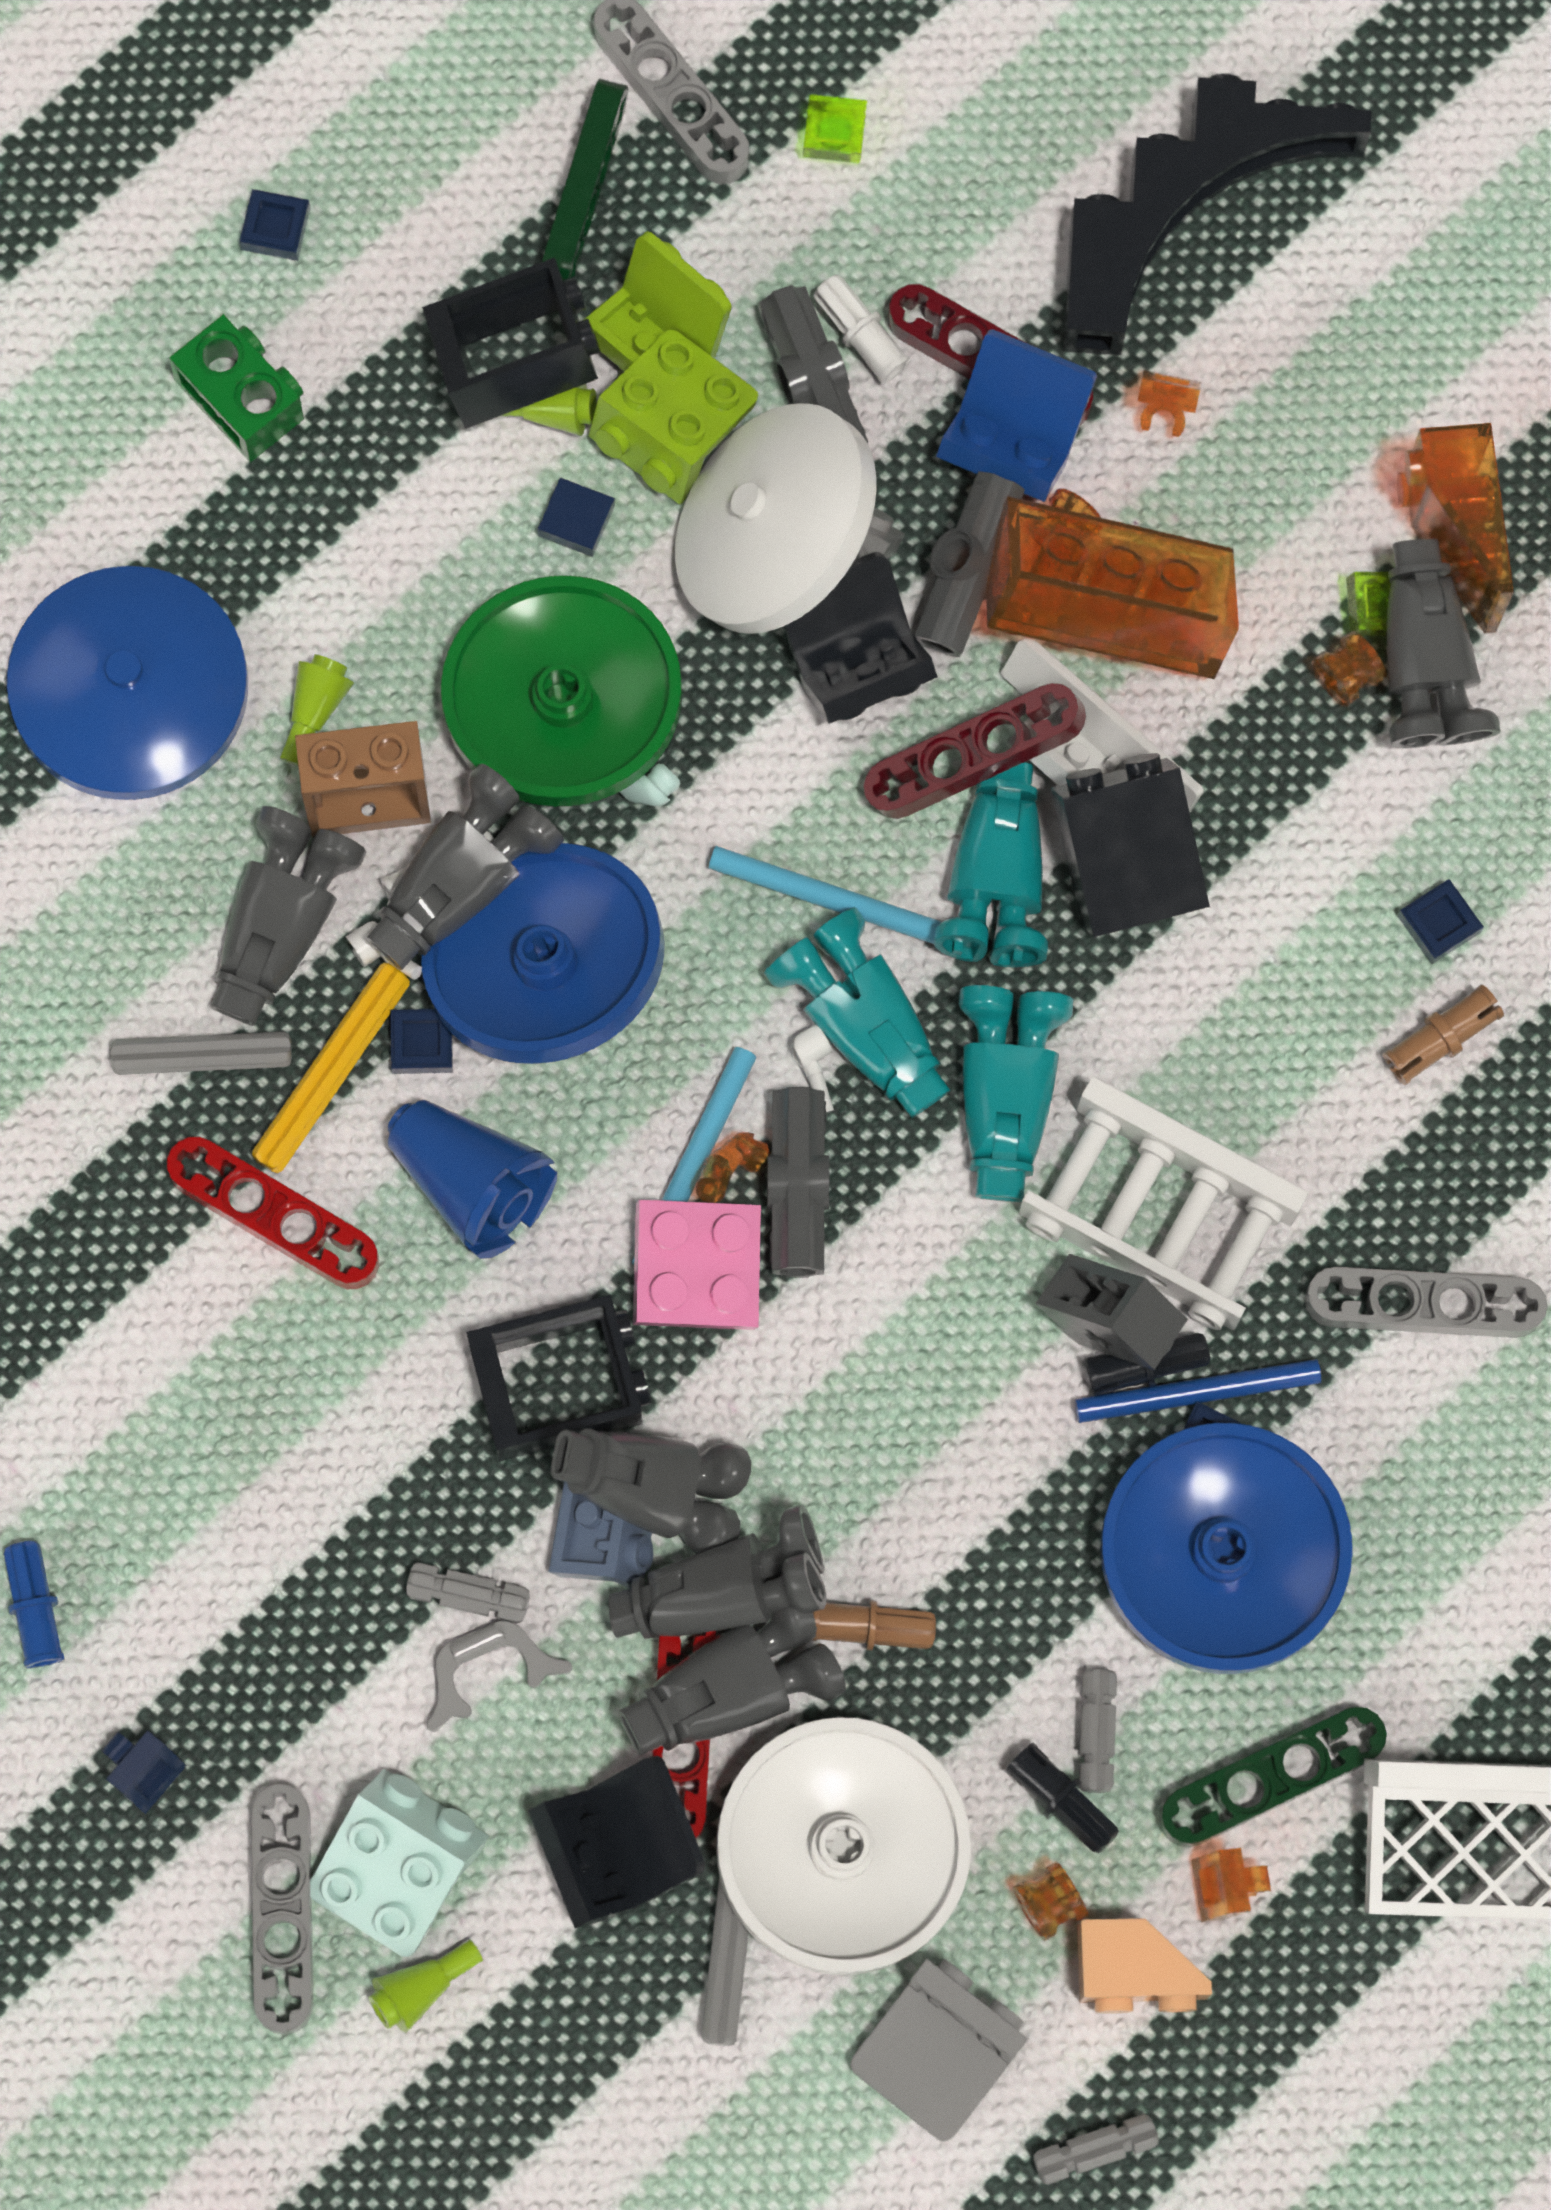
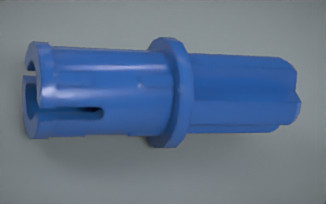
(33, 1605)

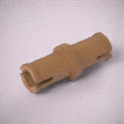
(1443, 1034)

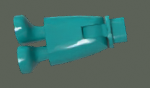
(1002, 862)
(864, 1015)
(1008, 1084)

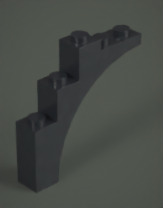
(1173, 177)

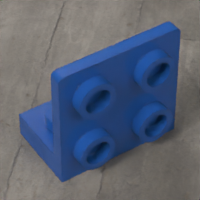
(1018, 414)

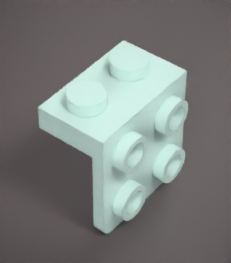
(395, 1862)

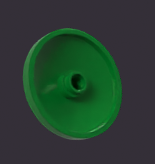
(562, 689)

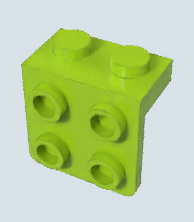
(659, 296)
(670, 413)

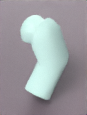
(653, 788)

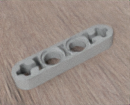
(676, 86)
(1425, 1293)
(287, 1908)

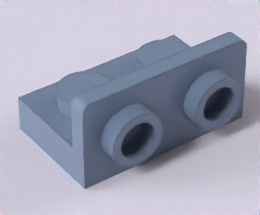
(597, 1544)

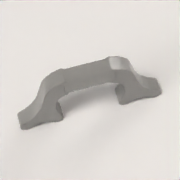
(479, 1643)

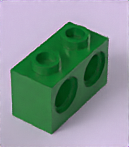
(228, 393)

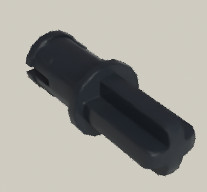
(1112, 1373)
(1062, 1798)

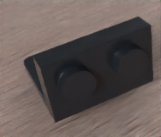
(858, 644)
(618, 1842)

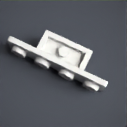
(1106, 735)

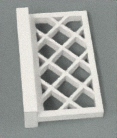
(1452, 1784)

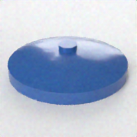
(127, 682)
(550, 959)
(1226, 1548)

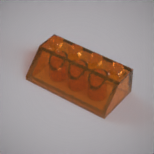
(1112, 588)

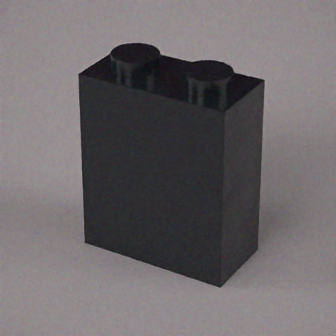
(1130, 844)

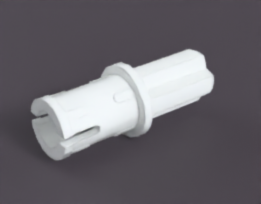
(861, 329)

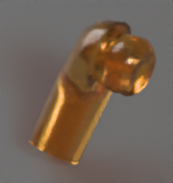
(720, 1165)

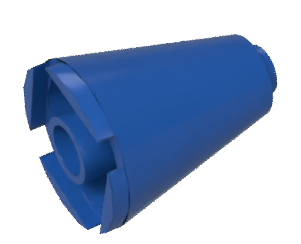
(472, 1174)

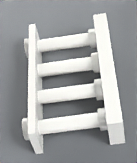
(1214, 1172)

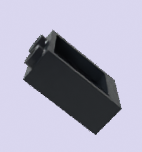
(499, 307)
(617, 1334)

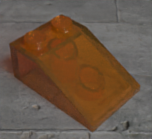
(1457, 499)

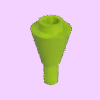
(564, 411)
(317, 694)
(409, 1992)

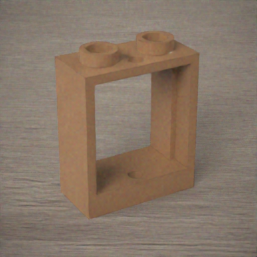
(362, 768)

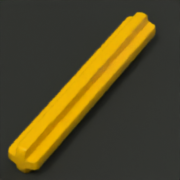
(330, 1068)

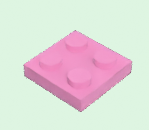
(696, 1265)

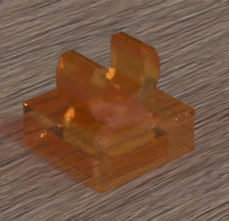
(1167, 394)
(1225, 1884)

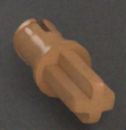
(875, 1626)

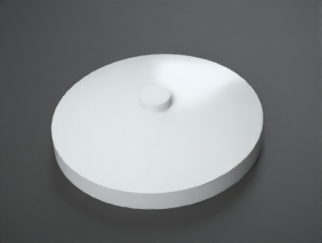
(775, 518)
(843, 1846)

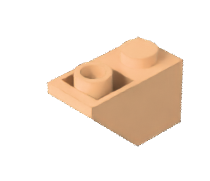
(1135, 1962)

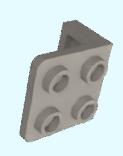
(939, 2049)

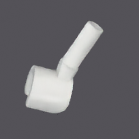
(367, 953)
(807, 1050)

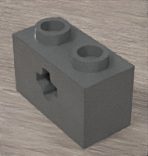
(1112, 1311)

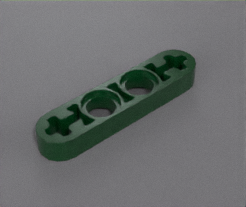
(586, 176)
(1275, 1782)

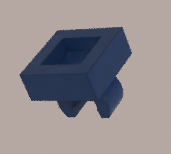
(142, 1769)

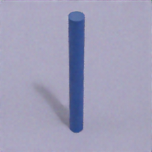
(1200, 1390)

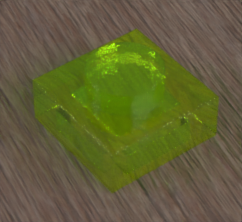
(834, 128)
(1368, 602)

